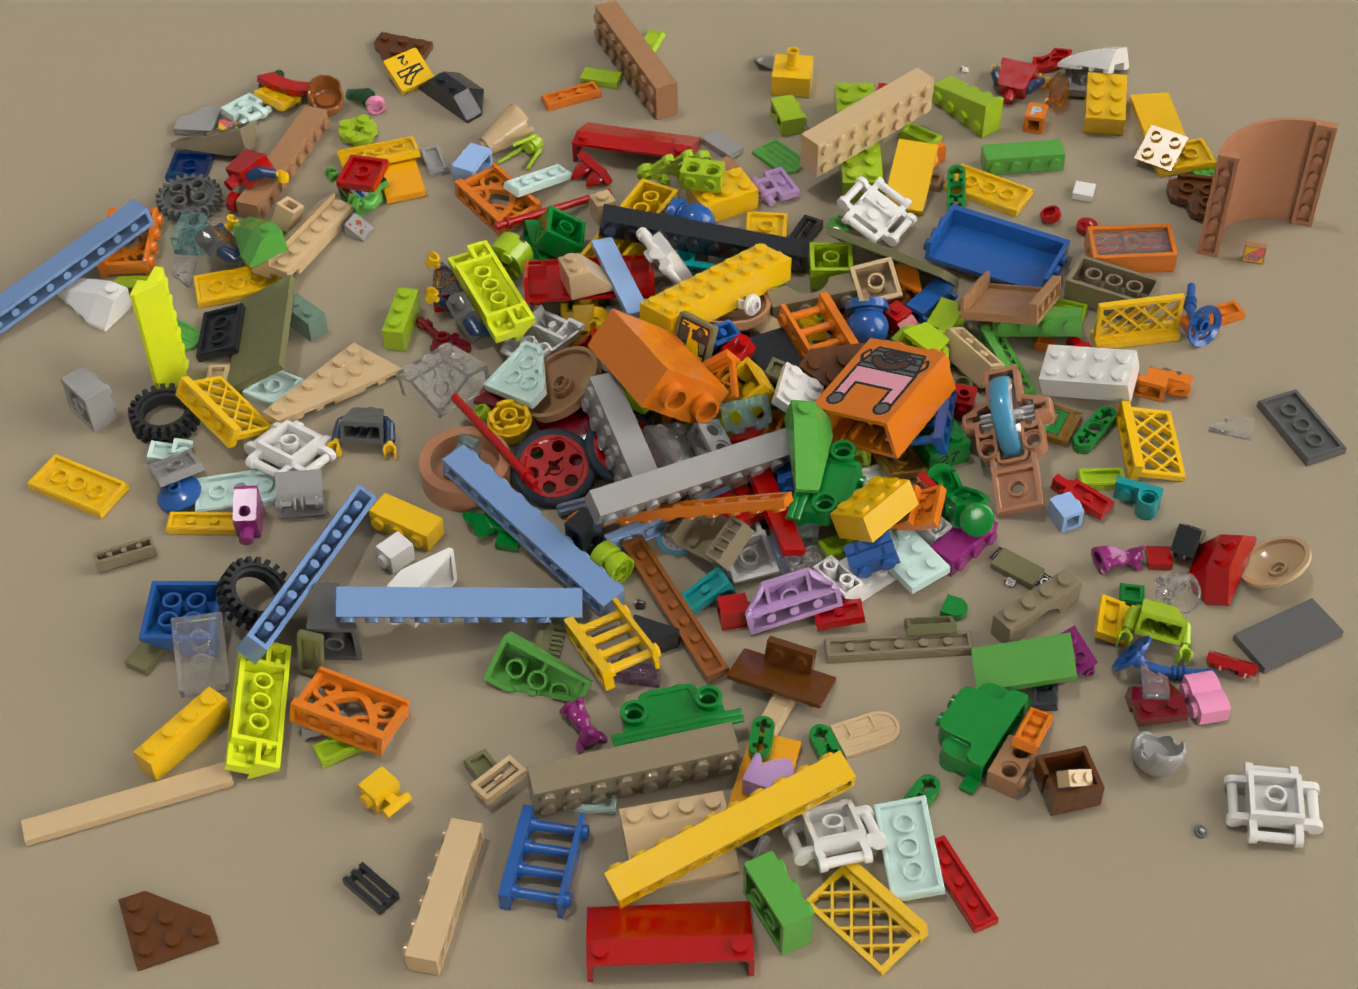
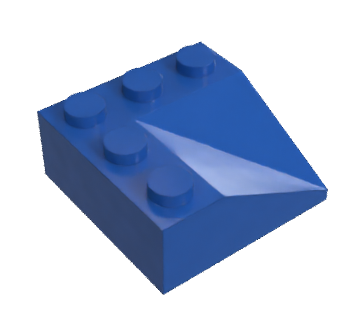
(175, 600)

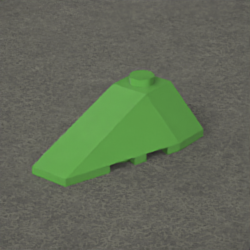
(258, 240)
(808, 442)
(531, 670)

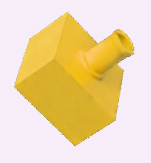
(792, 74)

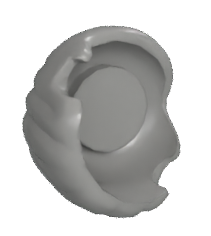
(1157, 754)

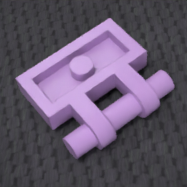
(780, 184)

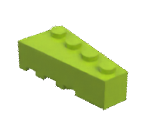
(969, 105)

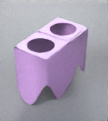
(763, 775)

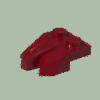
(1156, 710)

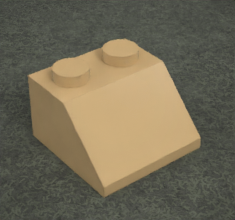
(582, 276)
(876, 279)

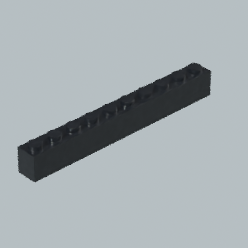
(697, 235)

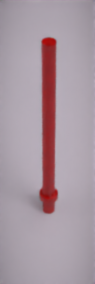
(508, 222)
(525, 474)

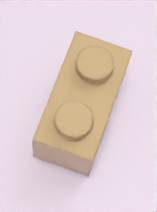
(1074, 778)

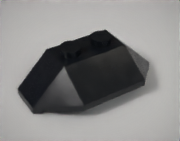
(456, 94)

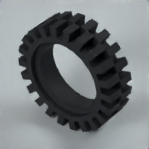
(161, 433)
(227, 587)

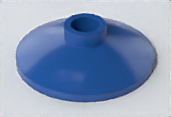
(179, 495)

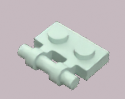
(243, 107)

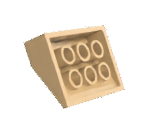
(649, 823)

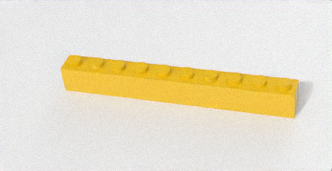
(729, 829)

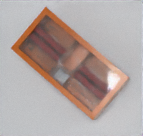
(1134, 247)

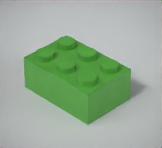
(778, 902)

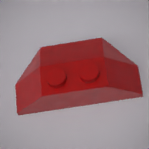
(1220, 566)

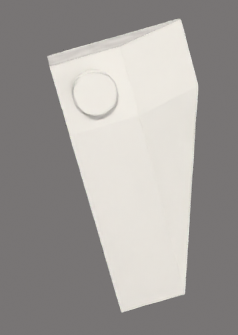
(97, 301)

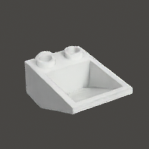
(432, 571)

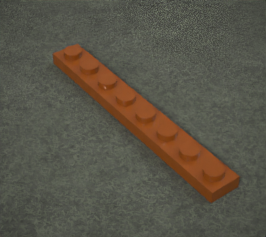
(675, 609)

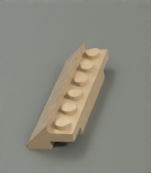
(307, 238)

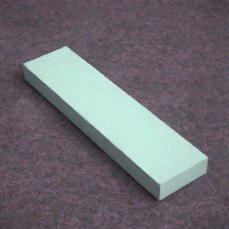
(537, 180)

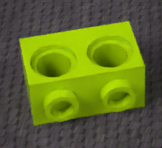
(702, 174)

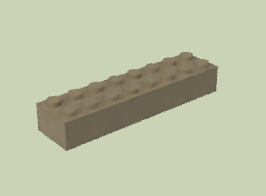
(632, 768)

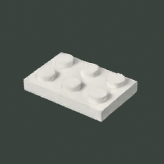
(795, 385)

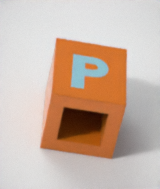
(1035, 118)

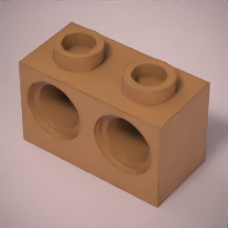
(1011, 763)

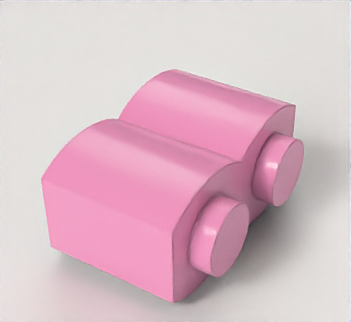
(1205, 697)

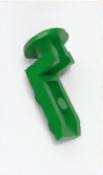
(945, 475)
(972, 517)

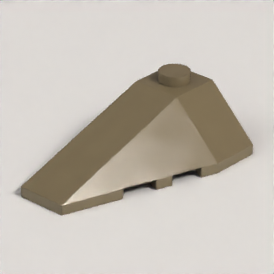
(227, 143)

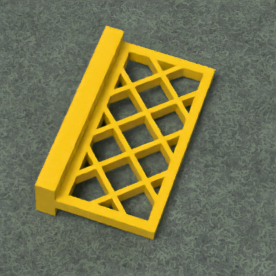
(1138, 333)
(215, 415)
(1132, 443)
(886, 904)

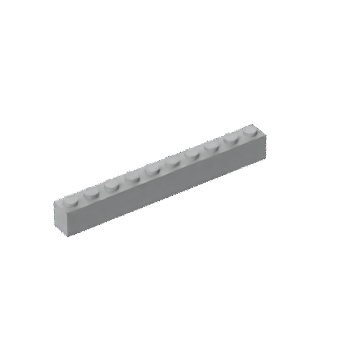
(688, 477)

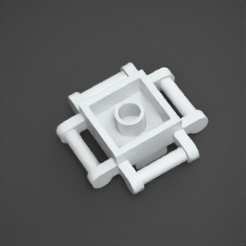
(875, 213)
(664, 257)
(290, 448)
(1273, 801)
(834, 831)

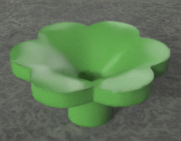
(836, 223)

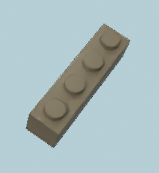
(125, 554)

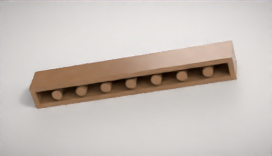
(287, 156)

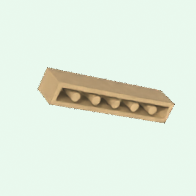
(444, 897)

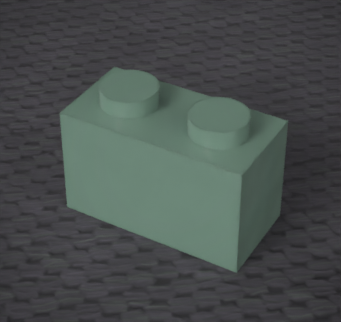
(307, 319)

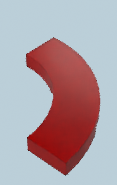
(291, 87)

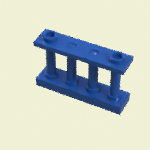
(942, 427)
(523, 845)

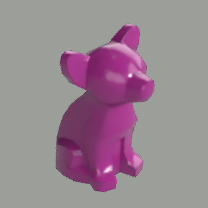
(1112, 556)
(580, 719)

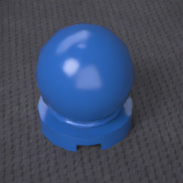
(693, 211)
(867, 318)

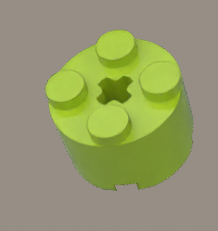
(512, 253)

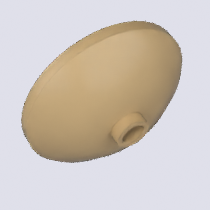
(1277, 562)

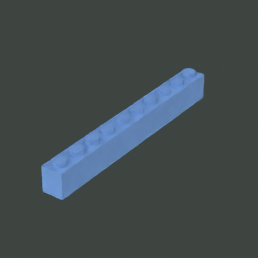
(72, 262)
(532, 530)
(305, 575)
(456, 602)

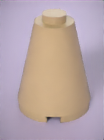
(506, 129)

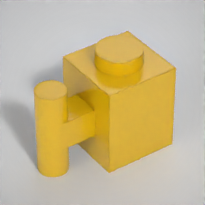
(581, 310)
(382, 793)

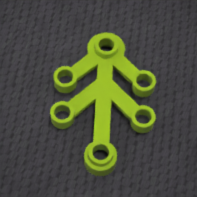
(671, 166)

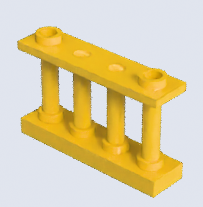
(596, 658)

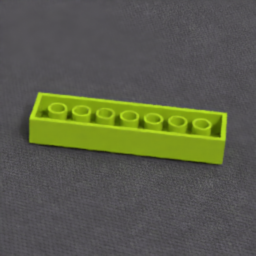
(868, 161)

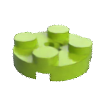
(349, 127)

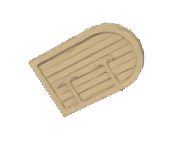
(866, 733)

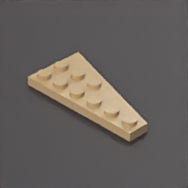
(333, 382)

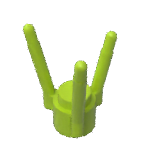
(531, 145)

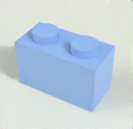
(471, 161)

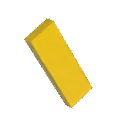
(200, 523)

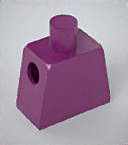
(247, 521)

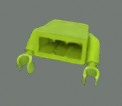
(923, 336)
(1160, 623)

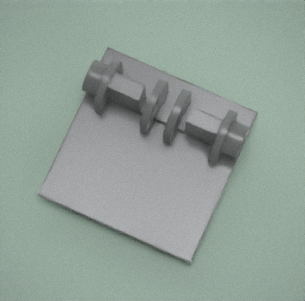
(299, 493)

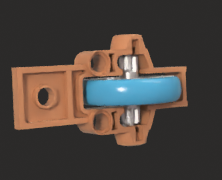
(1009, 434)

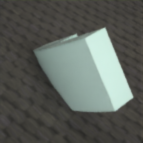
(161, 450)

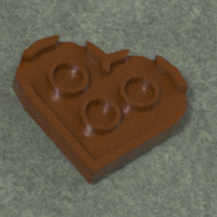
(1190, 191)

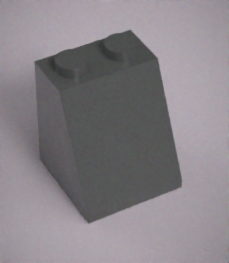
(340, 639)

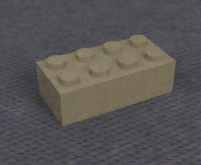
(1101, 282)

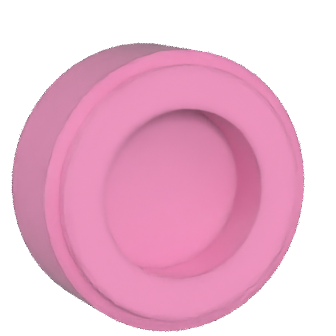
(375, 105)

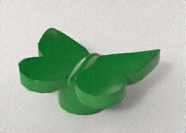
(482, 524)

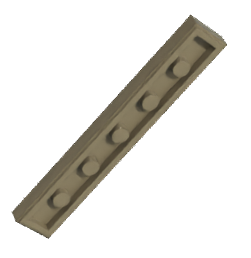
(897, 647)

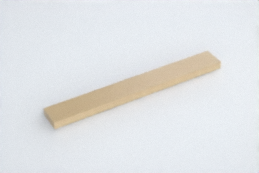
(126, 803)

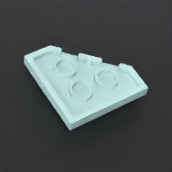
(521, 376)

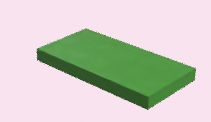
(1026, 662)

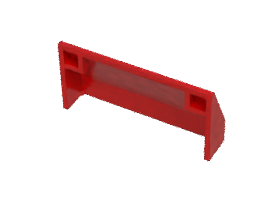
(632, 140)
(544, 283)
(669, 934)

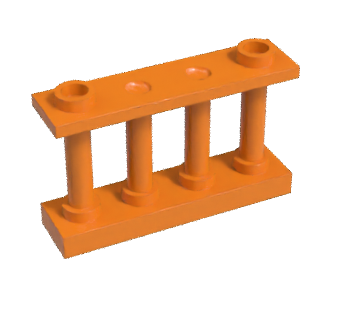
(832, 322)

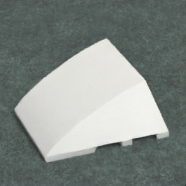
(1099, 59)
(547, 331)

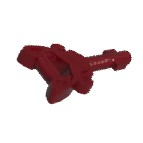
(442, 337)

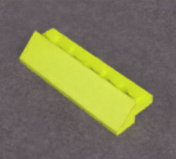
(492, 292)
(159, 329)
(258, 713)

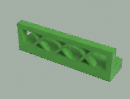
(988, 339)

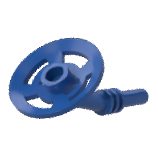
(1200, 320)
(1135, 657)

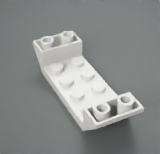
(856, 588)

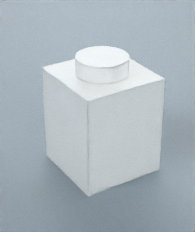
(395, 553)

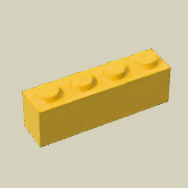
(182, 734)

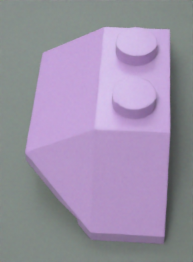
(791, 599)

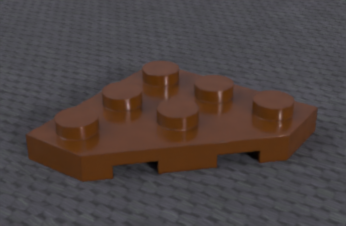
(391, 45)
(828, 362)
(164, 929)

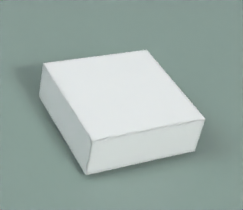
(1084, 191)

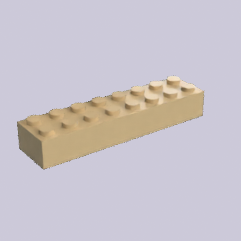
(866, 122)

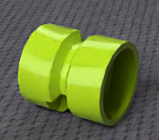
(616, 563)

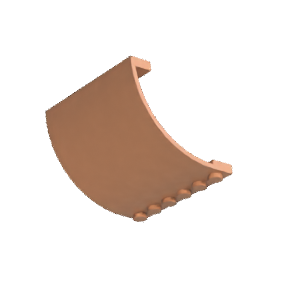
(1267, 173)

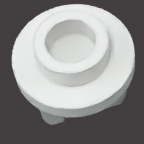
(750, 305)

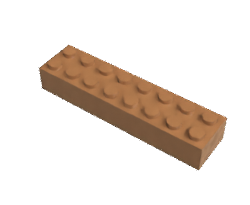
(636, 60)

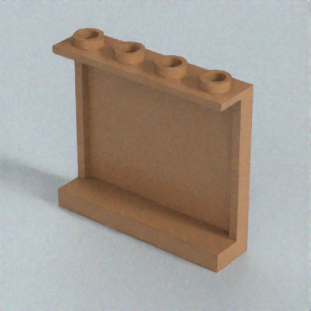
(1009, 302)

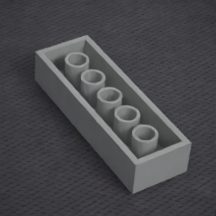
(616, 428)

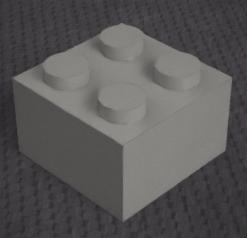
(89, 398)

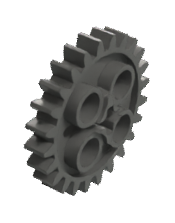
(173, 198)

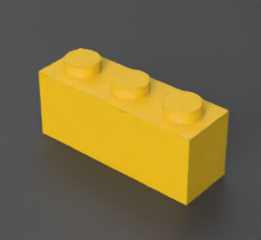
(414, 523)

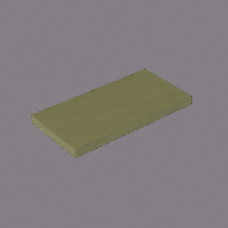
(884, 252)
(263, 334)

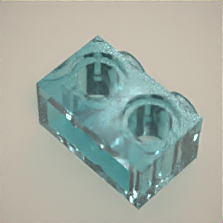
(185, 231)
(745, 407)

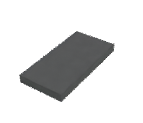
(1301, 427)
(1288, 635)

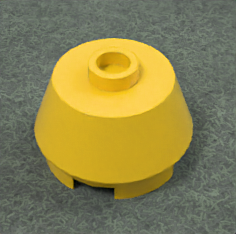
(510, 421)

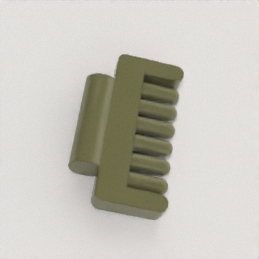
(551, 638)

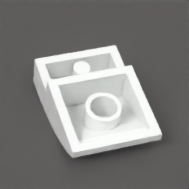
(755, 560)

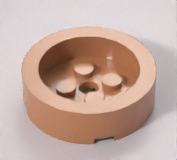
(437, 485)

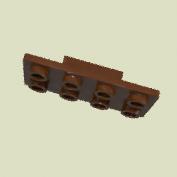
(783, 671)

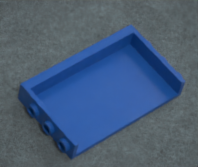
(984, 242)

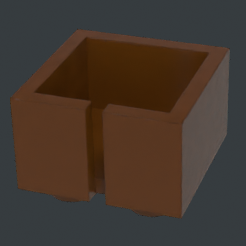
(1067, 799)

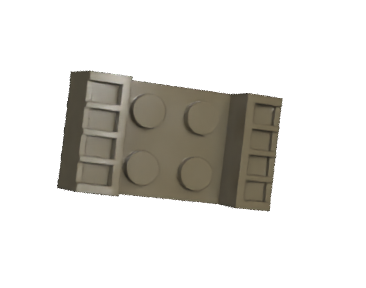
(711, 539)

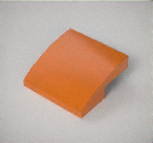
(927, 513)

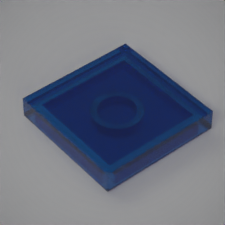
(189, 163)

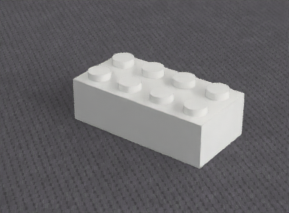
(1089, 373)

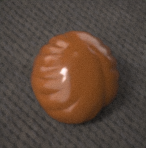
(325, 93)

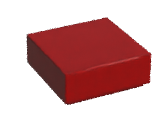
(1158, 557)

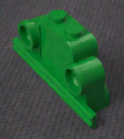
(839, 481)
(672, 712)
(977, 728)

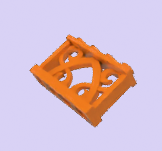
(471, 189)
(119, 262)
(350, 730)

